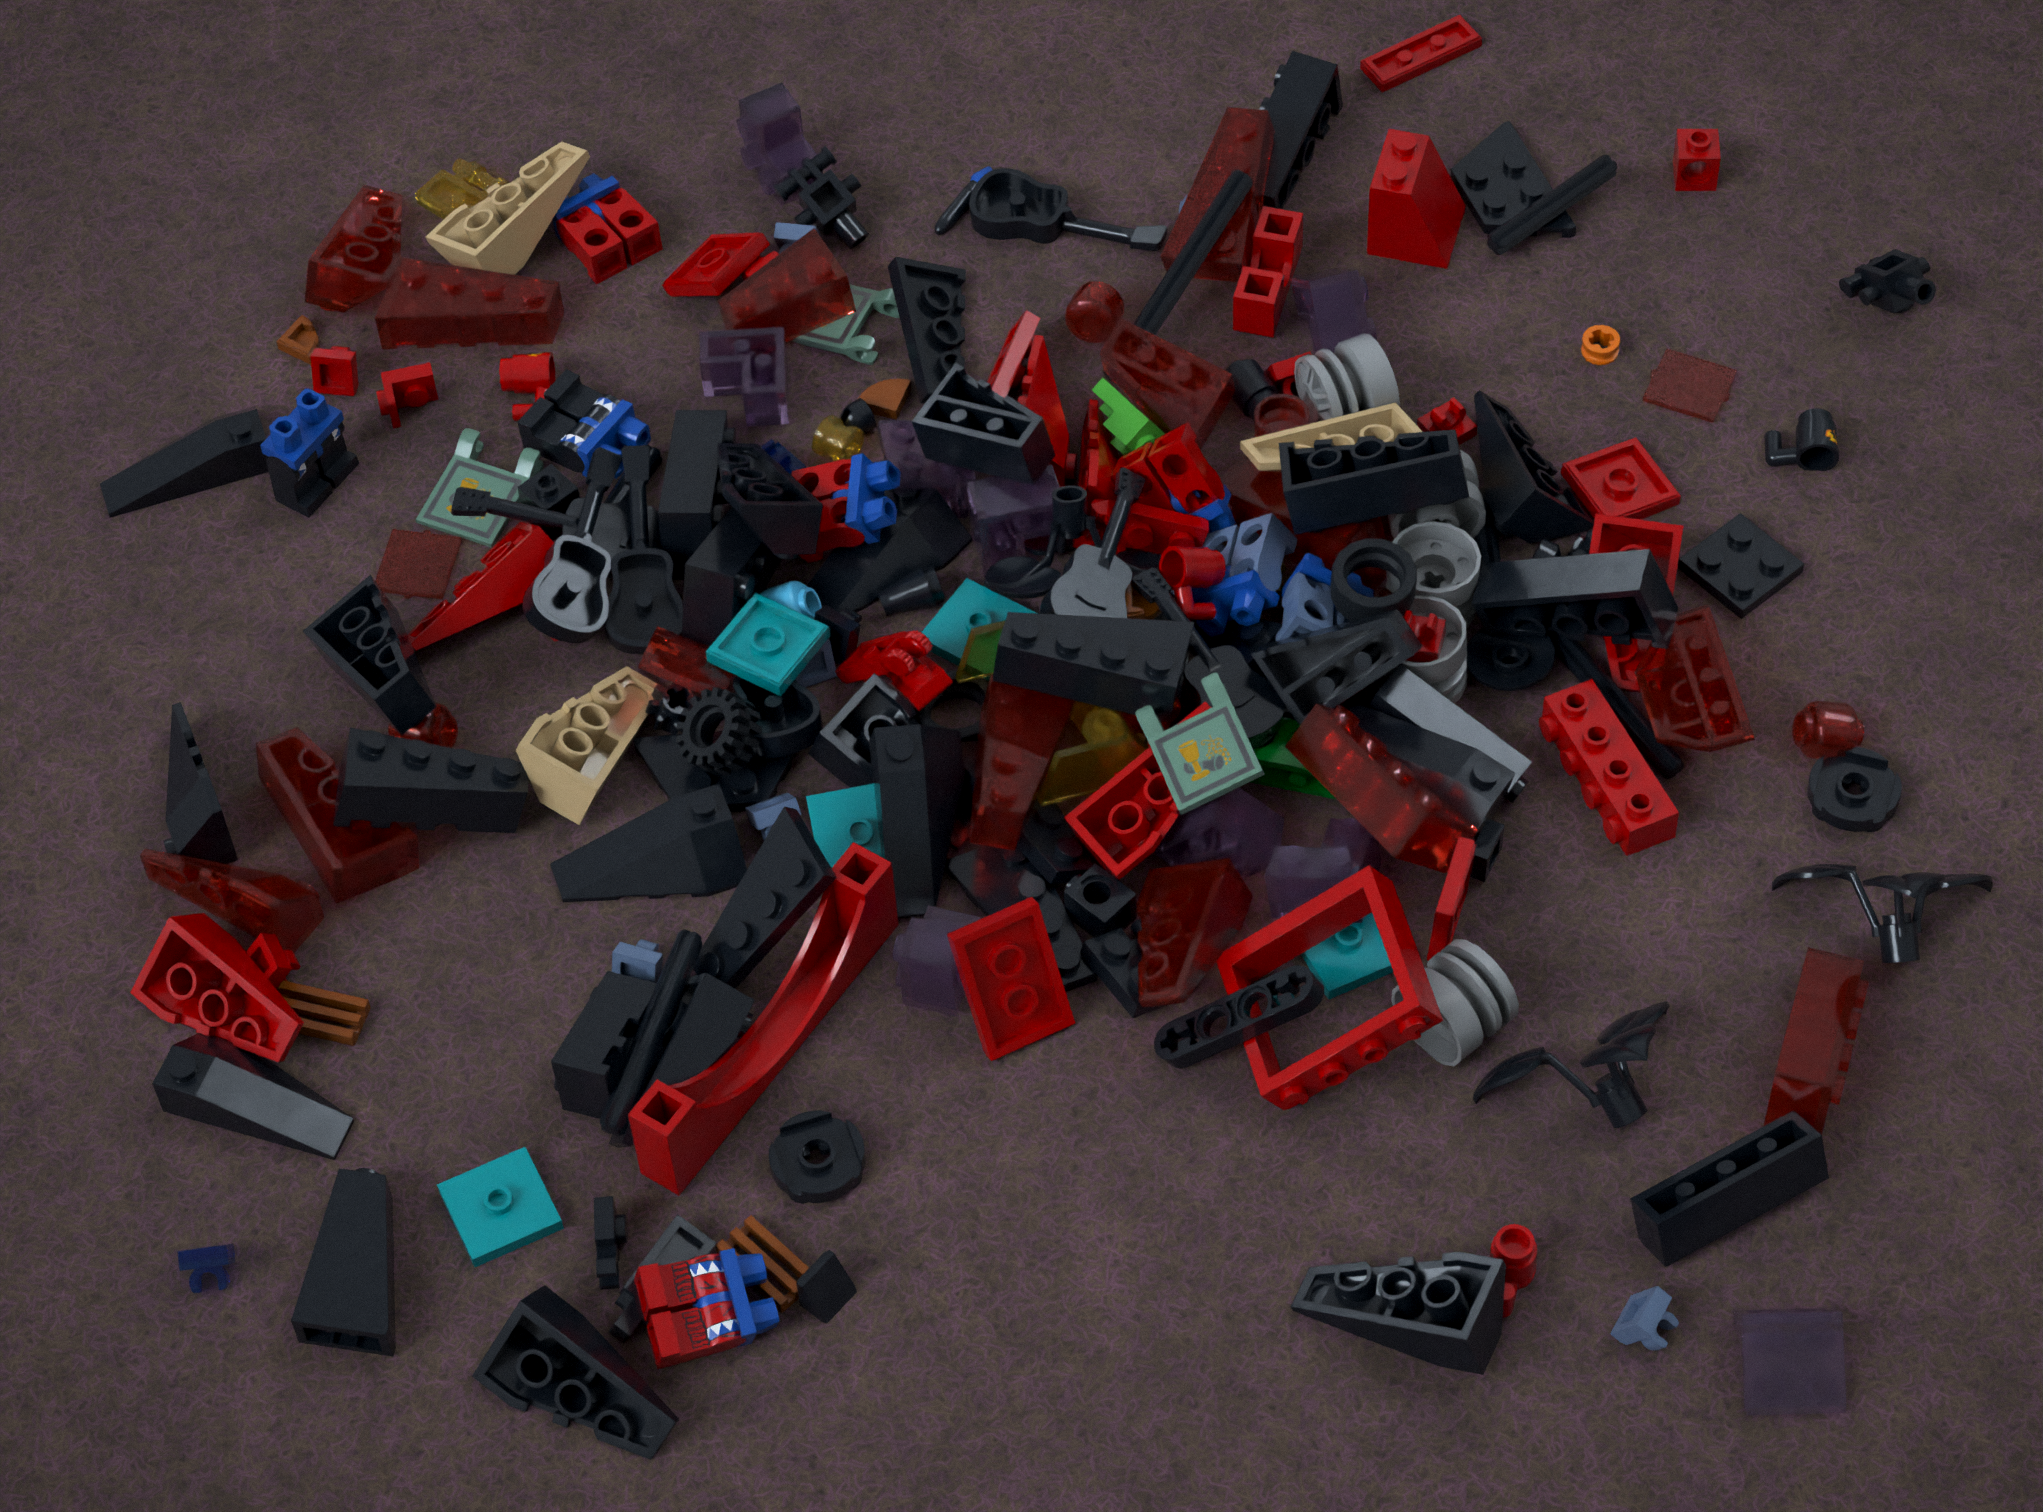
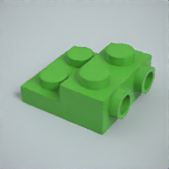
(1125, 420)

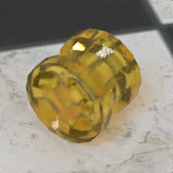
(836, 439)

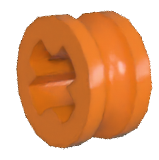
(1607, 337)

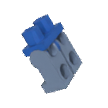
(1250, 573)
(1308, 598)

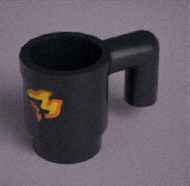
(1815, 443)

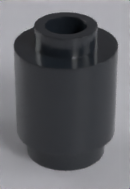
(1250, 385)

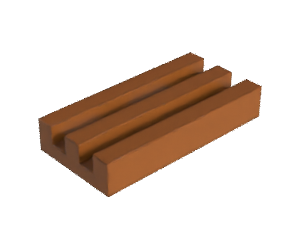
(331, 999)
(779, 1250)

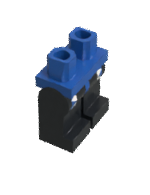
(577, 422)
(307, 454)

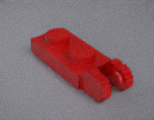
(1151, 527)
(884, 656)
(922, 683)

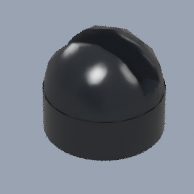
(858, 415)

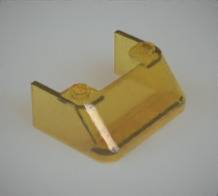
(1076, 769)

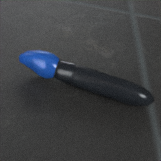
(959, 204)

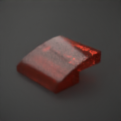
(682, 662)

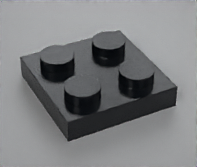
(1740, 565)

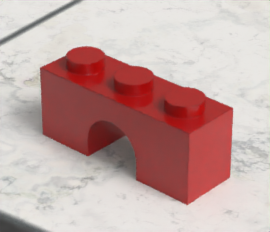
(1266, 282)

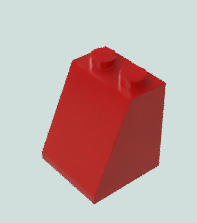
(1413, 203)

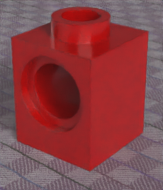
(1696, 159)

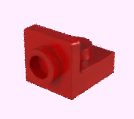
(406, 387)

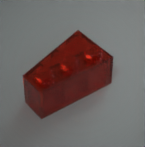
(792, 291)
(1166, 380)

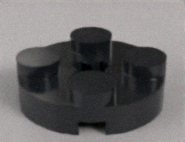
(1850, 811)
(823, 1181)

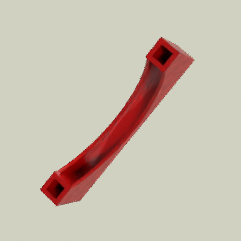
(687, 1121)

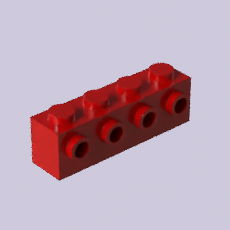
(1608, 768)

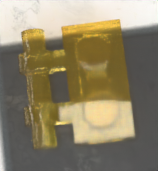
(448, 191)

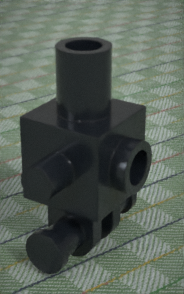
(825, 200)
(1891, 282)

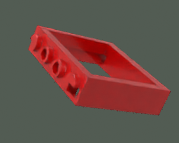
(1298, 932)

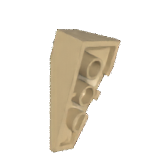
(510, 222)
(1382, 422)
(583, 742)

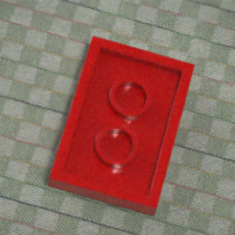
(1011, 978)

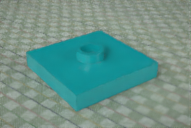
(966, 609)
(768, 644)
(844, 818)
(1349, 958)
(500, 1206)

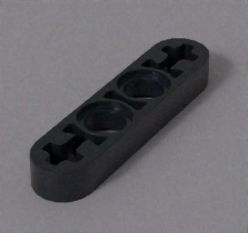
(1239, 1024)

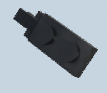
(678, 1243)

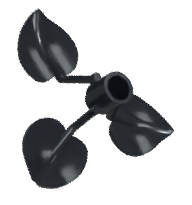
(1029, 578)
(1897, 933)
(1627, 1041)

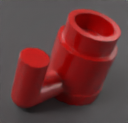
(527, 376)
(1191, 569)
(1519, 1251)

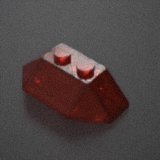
(1692, 688)

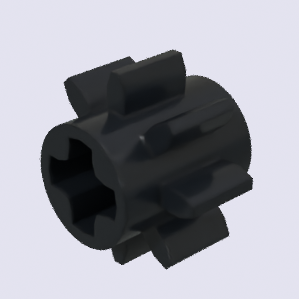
(668, 705)

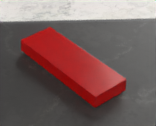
(1421, 53)

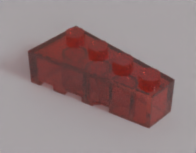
(466, 306)
(1379, 789)
(1816, 1038)

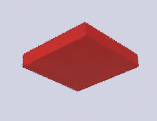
(715, 264)
(1620, 482)
(1452, 896)

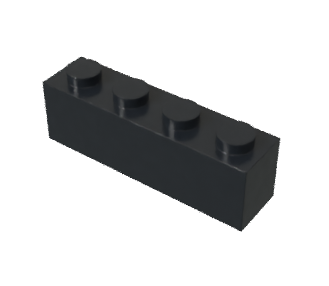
(1729, 1188)

